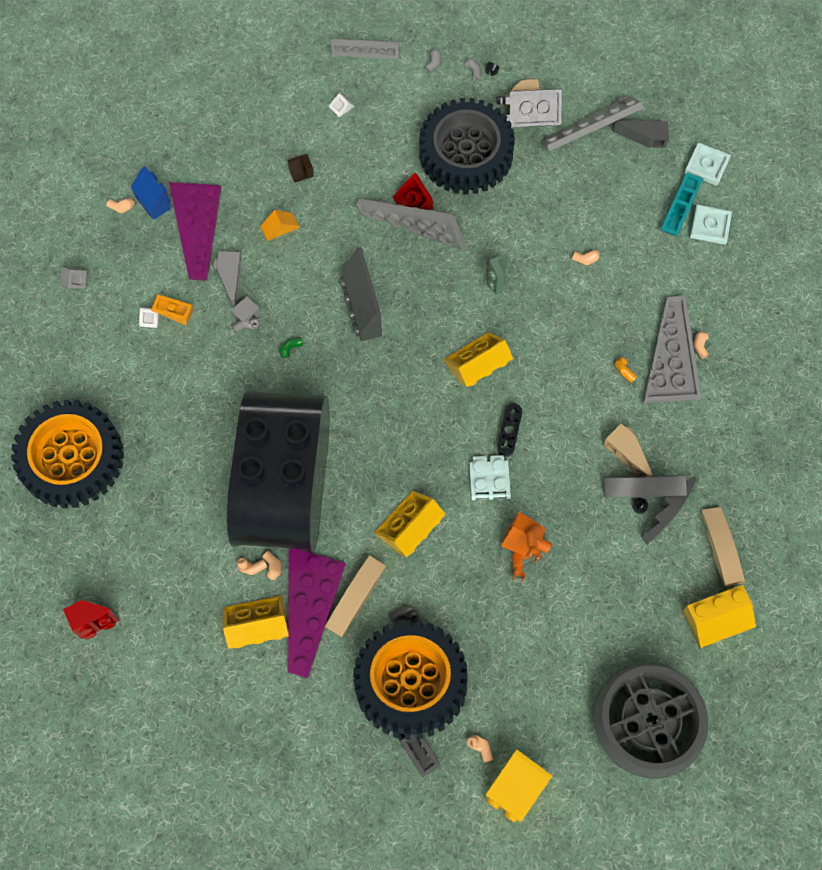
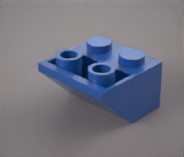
(151, 193)

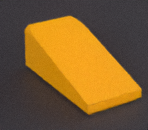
(173, 309)

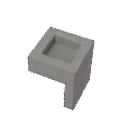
(73, 277)
(246, 310)

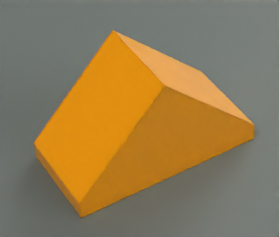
(278, 224)

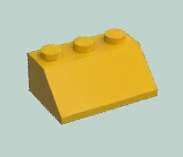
(479, 358)
(410, 523)
(720, 616)
(255, 622)

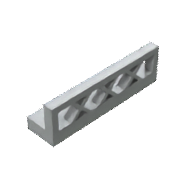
(365, 48)

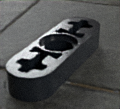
(507, 415)

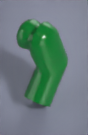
(288, 345)

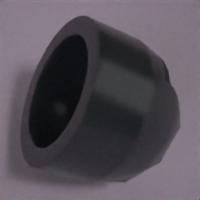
(492, 67)
(643, 508)

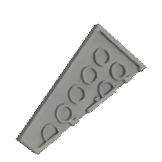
(418, 221)
(674, 366)

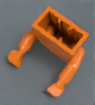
(525, 539)

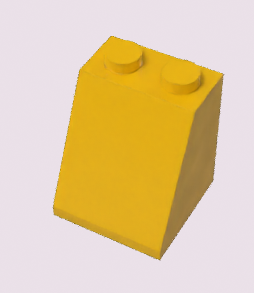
(517, 787)

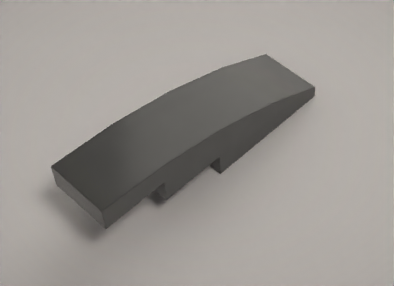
(645, 486)
(672, 506)
(419, 754)

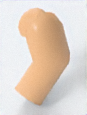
(121, 206)
(587, 258)
(251, 568)

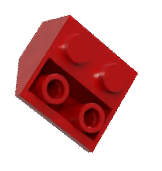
(88, 618)

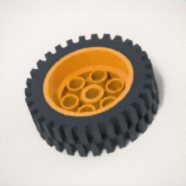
(41, 439)
(395, 650)

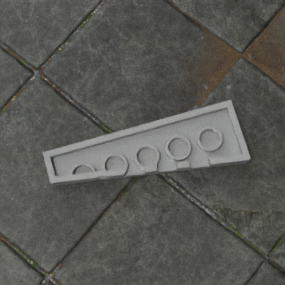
(623, 107)

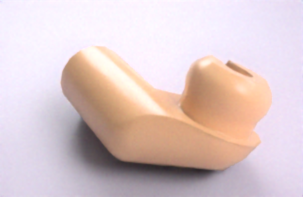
(699, 342)
(274, 565)
(481, 745)

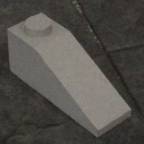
(229, 270)

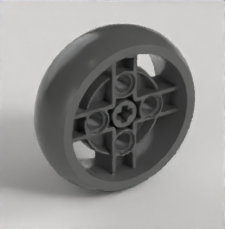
(688, 703)

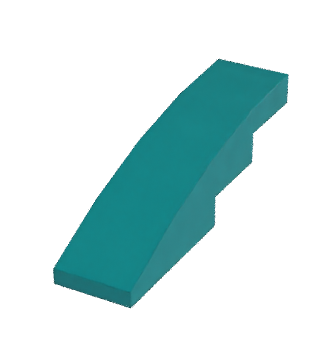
(681, 204)

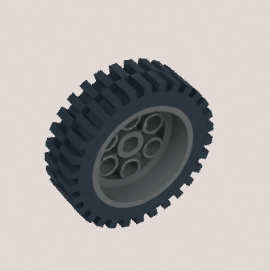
(466, 120)

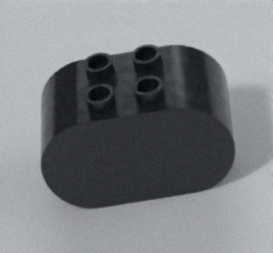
(278, 470)

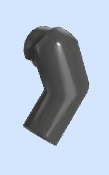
(406, 613)

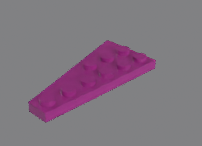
(196, 217)
(311, 597)

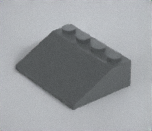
(361, 297)

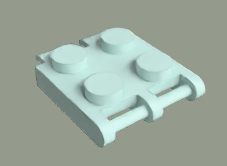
(489, 477)

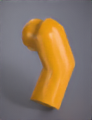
(620, 365)

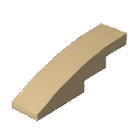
(723, 546)
(355, 596)

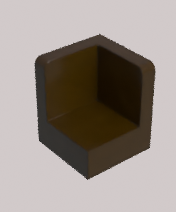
(300, 168)

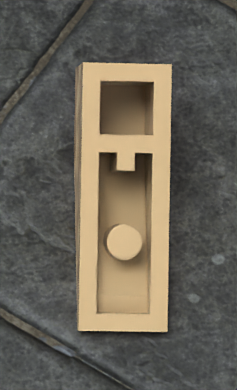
(626, 447)

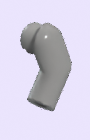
(435, 61)
(472, 64)
(252, 323)

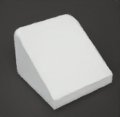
(341, 105)
(148, 318)

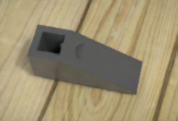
(647, 133)

